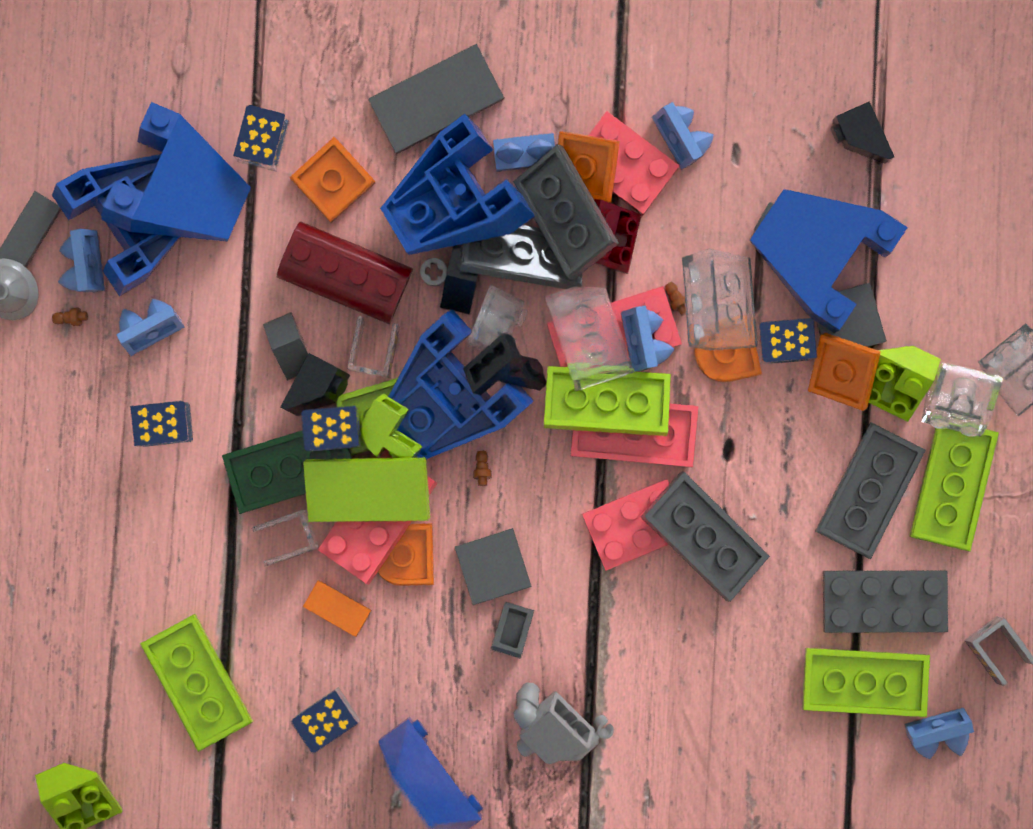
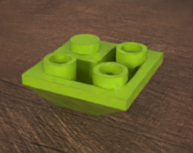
(903, 380)
(75, 796)

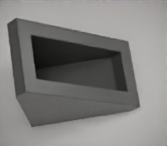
(287, 344)
(512, 630)

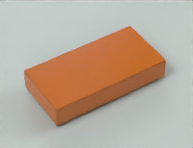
(337, 608)

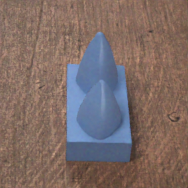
(684, 145)
(521, 151)
(87, 269)
(139, 334)
(643, 350)
(949, 727)

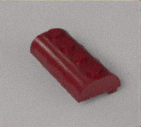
(344, 272)

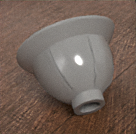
(17, 290)

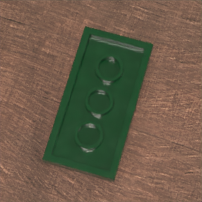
(272, 470)

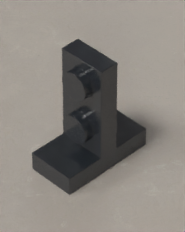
(503, 364)

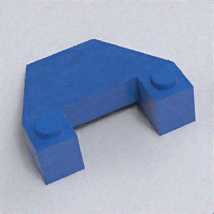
(90, 189)
(189, 191)
(442, 201)
(810, 243)
(439, 396)
(426, 780)

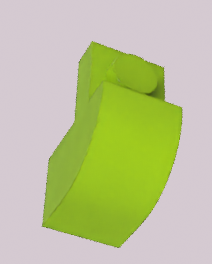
(381, 431)

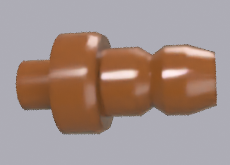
(676, 298)
(73, 316)
(482, 472)

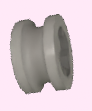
(426, 277)

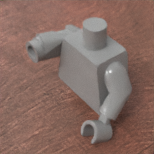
(554, 727)

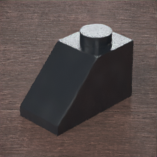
(862, 133)
(458, 286)
(315, 386)

